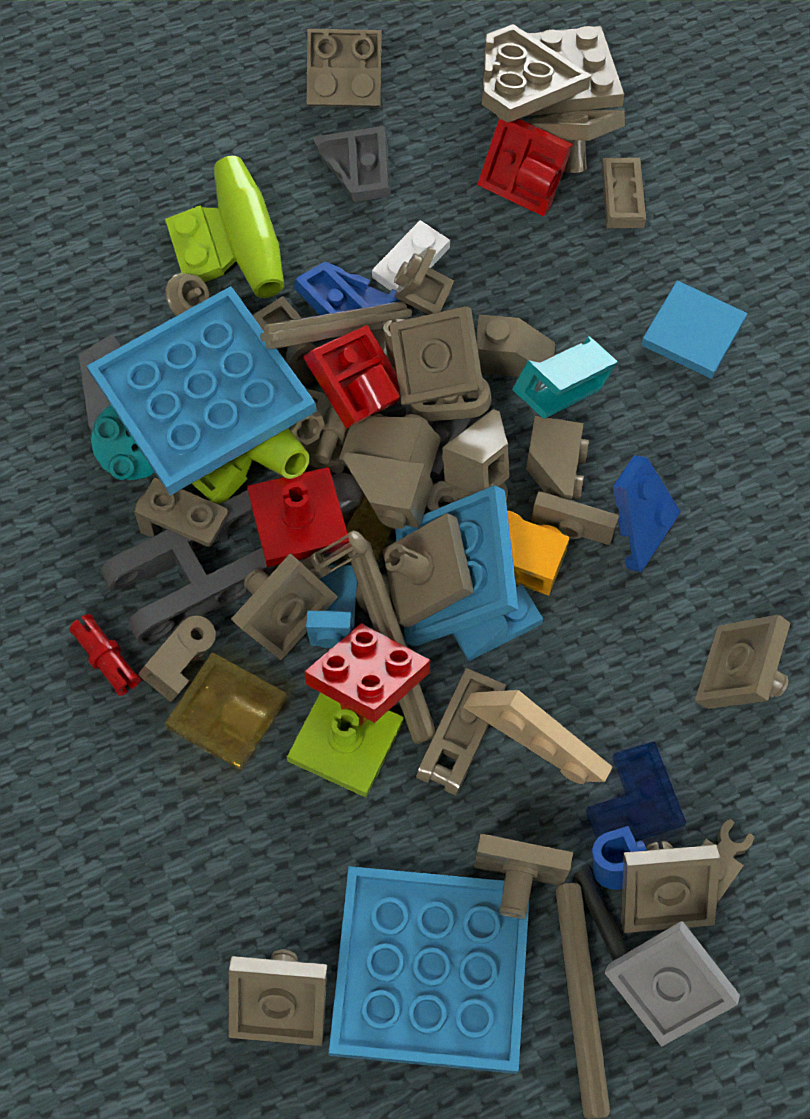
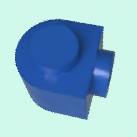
(609, 856)

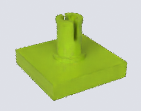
(340, 748)

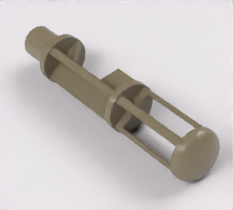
(320, 565)

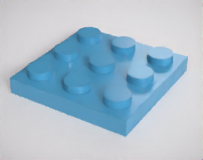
(490, 563)

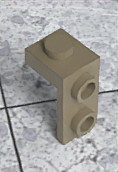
(421, 285)
(179, 513)

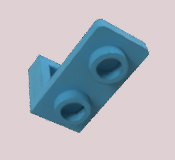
(335, 623)

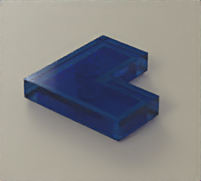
(649, 800)

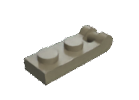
(457, 735)

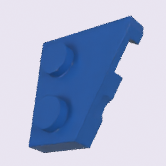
(333, 290)
(644, 510)

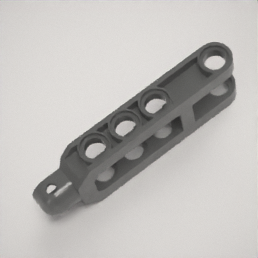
(203, 592)

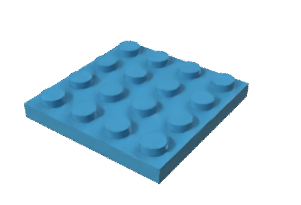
(201, 390)
(429, 972)

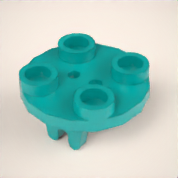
(114, 450)

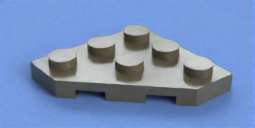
(526, 75)

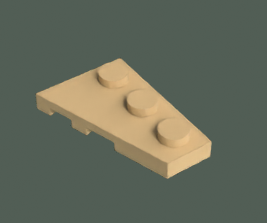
(540, 733)

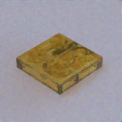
(226, 711)

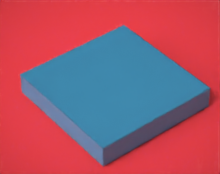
(694, 329)

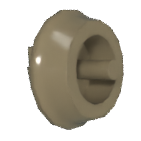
(185, 292)

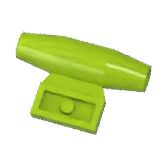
(236, 231)
(279, 453)

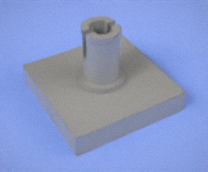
(672, 984)

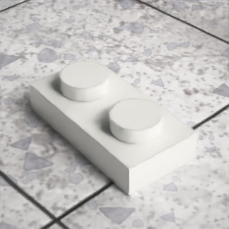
(415, 241)

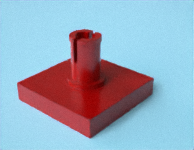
(297, 516)

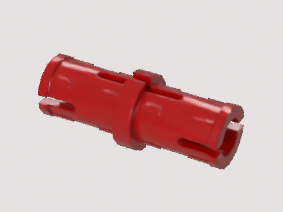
(104, 654)

